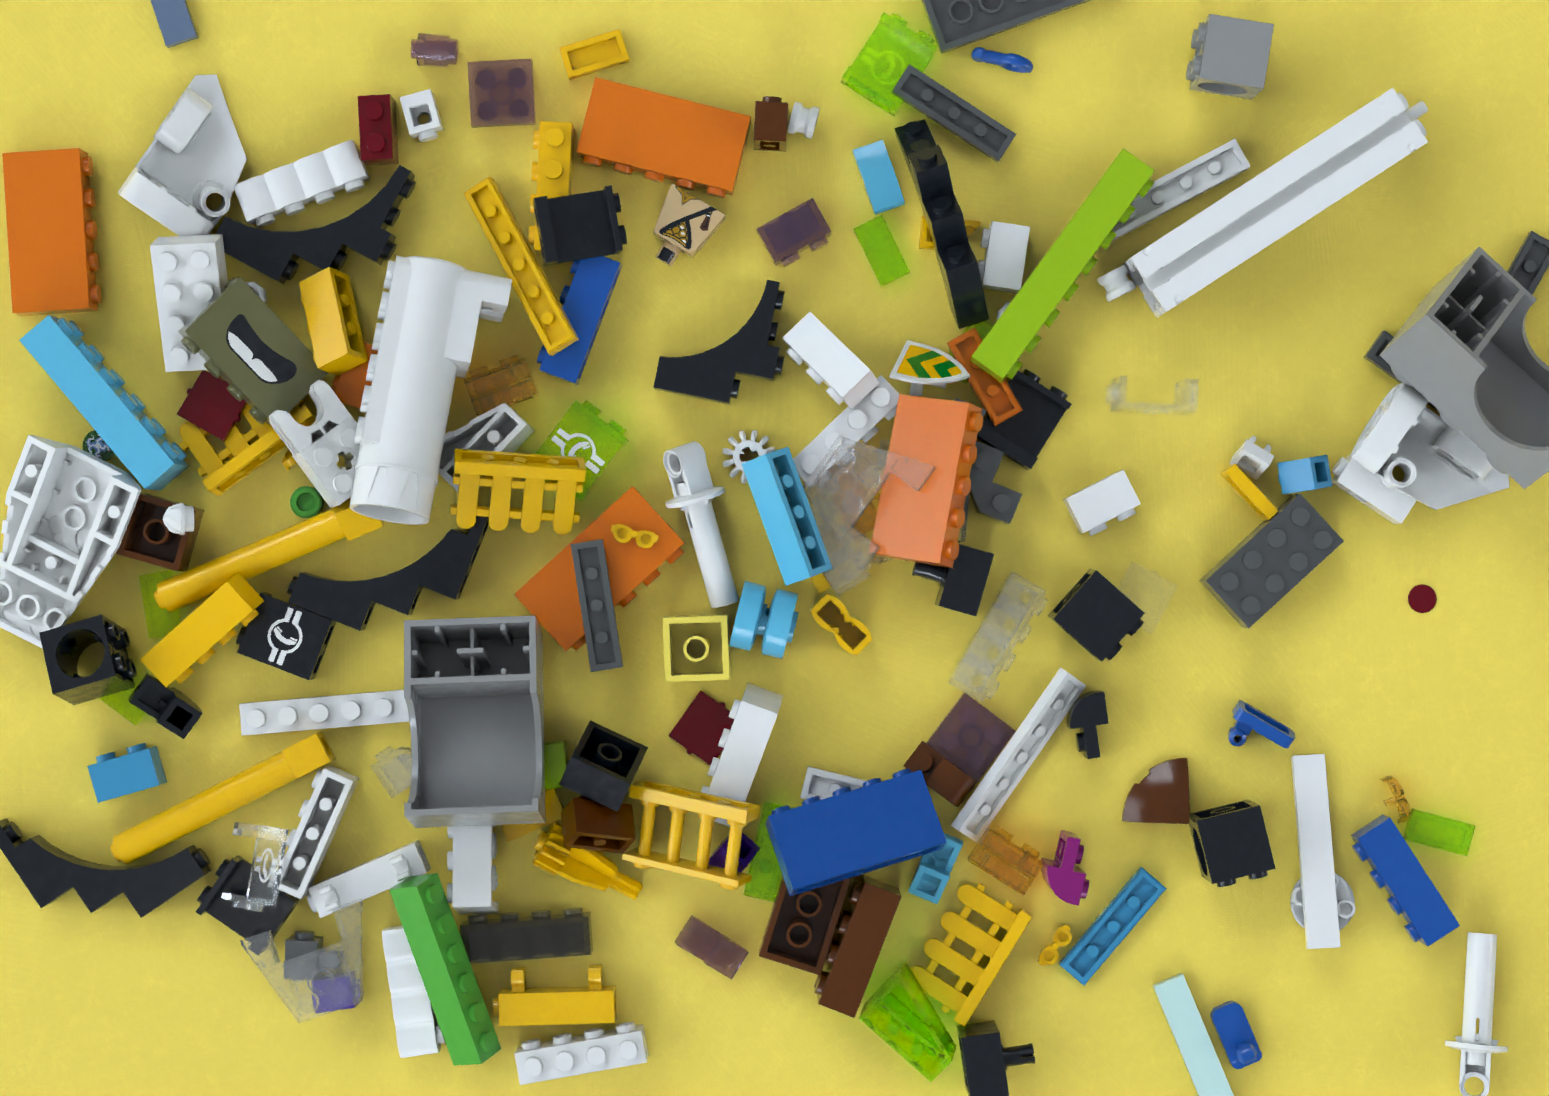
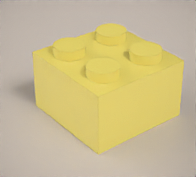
(696, 648)

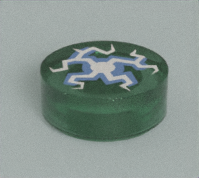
(96, 446)

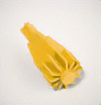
(580, 865)

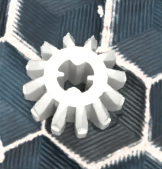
(754, 447)

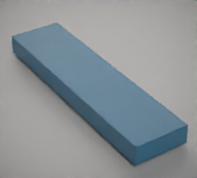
(1112, 926)

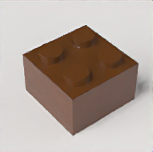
(151, 541)

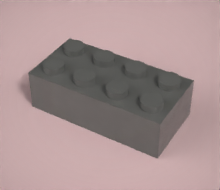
(1271, 560)

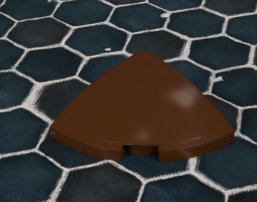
(1160, 795)

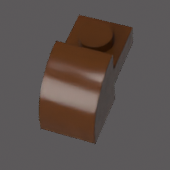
(940, 774)

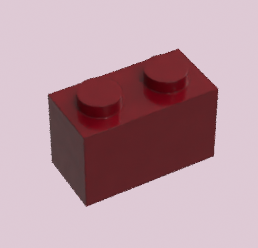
(378, 130)

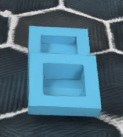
(878, 177)
(935, 871)

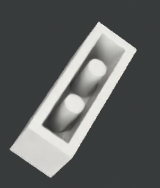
(829, 361)

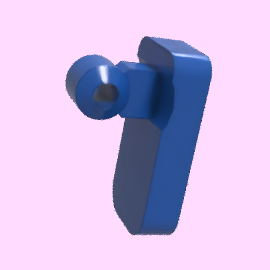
(1252, 718)
(1235, 1034)

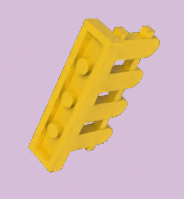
(246, 456)
(531, 473)
(984, 942)

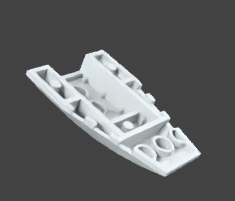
(58, 533)

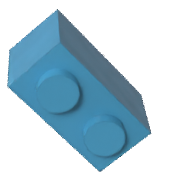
(127, 773)

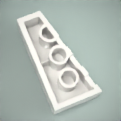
(472, 869)

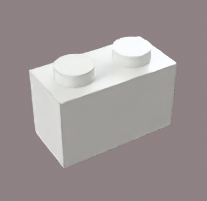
(1004, 256)
(1102, 502)

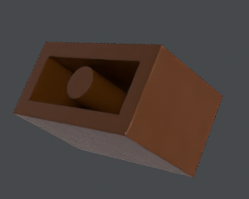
(770, 124)
(597, 827)

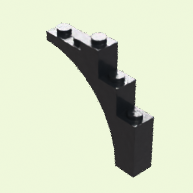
(945, 223)
(362, 231)

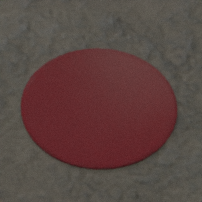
(1422, 598)

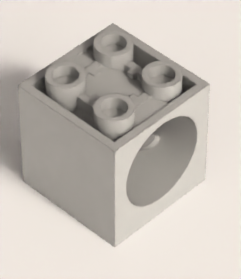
(1230, 56)

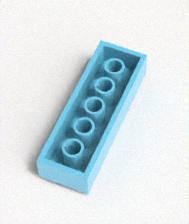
(104, 402)

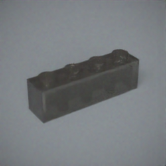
(527, 937)

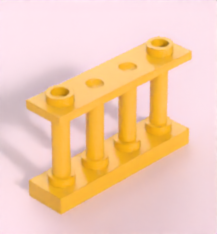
(708, 809)

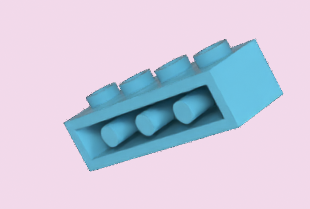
(786, 516)

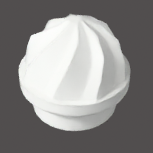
(179, 518)

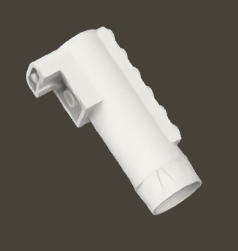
(421, 351)

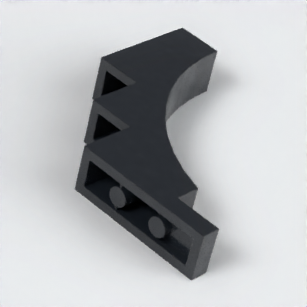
(352, 602)
(53, 873)

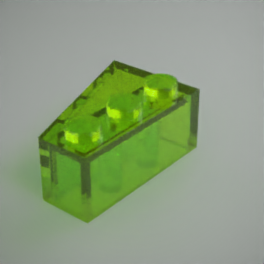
(909, 1023)

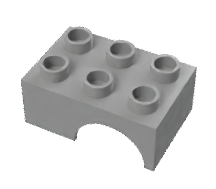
(1476, 365)
(475, 721)

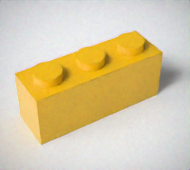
(332, 321)

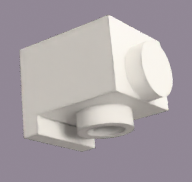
(416, 105)

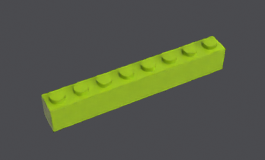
(1062, 266)

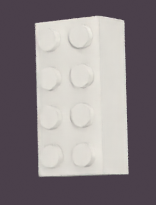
(187, 279)

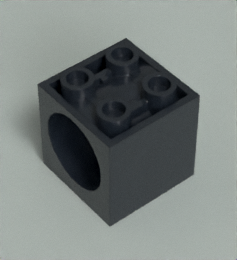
(1097, 615)
(63, 648)
(1231, 842)

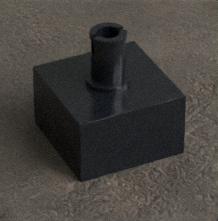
(964, 583)
(603, 766)
(986, 1058)

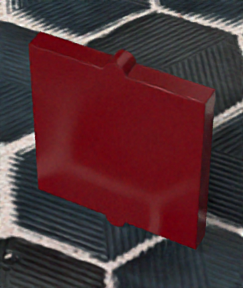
(211, 406)
(702, 727)

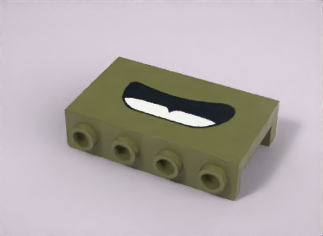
(252, 351)

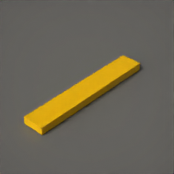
(521, 266)

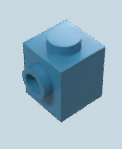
(1304, 474)

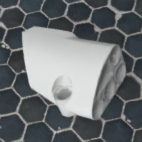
(188, 160)
(1436, 460)

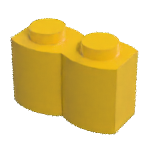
(847, 630)

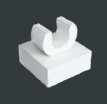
(1252, 458)

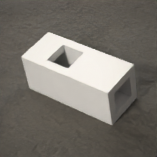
(1370, 491)

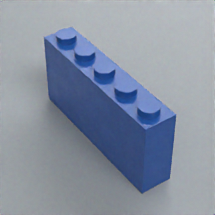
(855, 831)

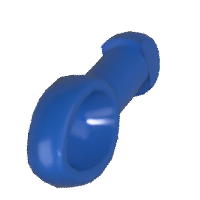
(1008, 61)

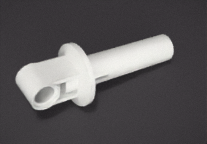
(693, 494)
(1478, 1003)

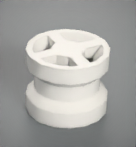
(803, 120)
(1116, 283)

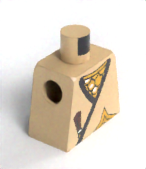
(684, 225)

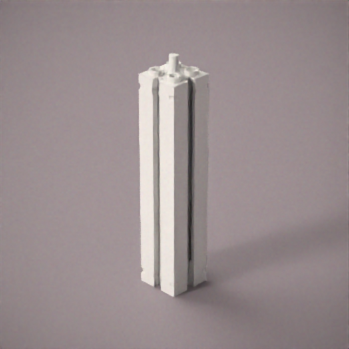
(1277, 201)

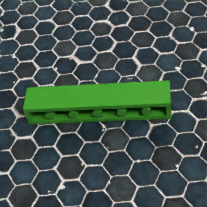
(445, 969)

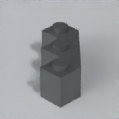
(988, 497)

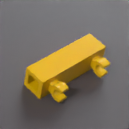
(555, 1004)

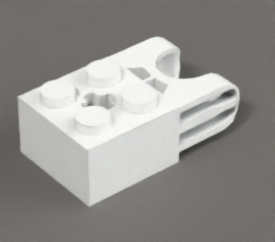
(318, 445)

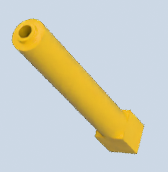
(264, 555)
(222, 798)

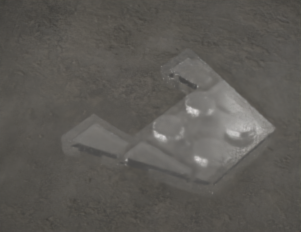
(848, 483)
(319, 979)

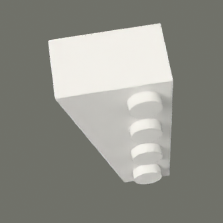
(743, 744)

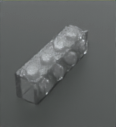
(997, 637)

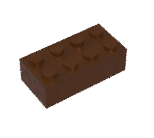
(803, 926)
(858, 945)

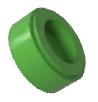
(306, 502)

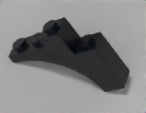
(746, 353)

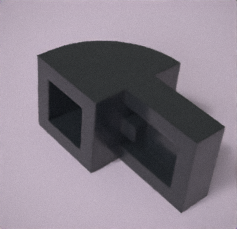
(166, 705)
(1086, 714)

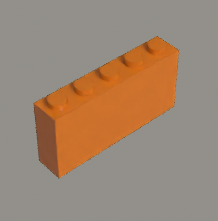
(663, 137)
(51, 232)
(927, 522)
(554, 590)

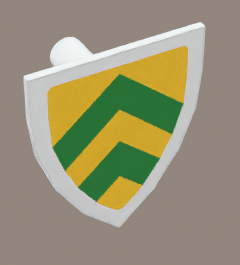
(926, 365)

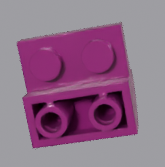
(1061, 873)

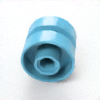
(756, 619)

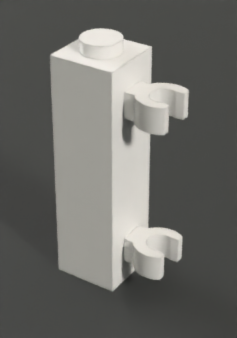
(368, 878)

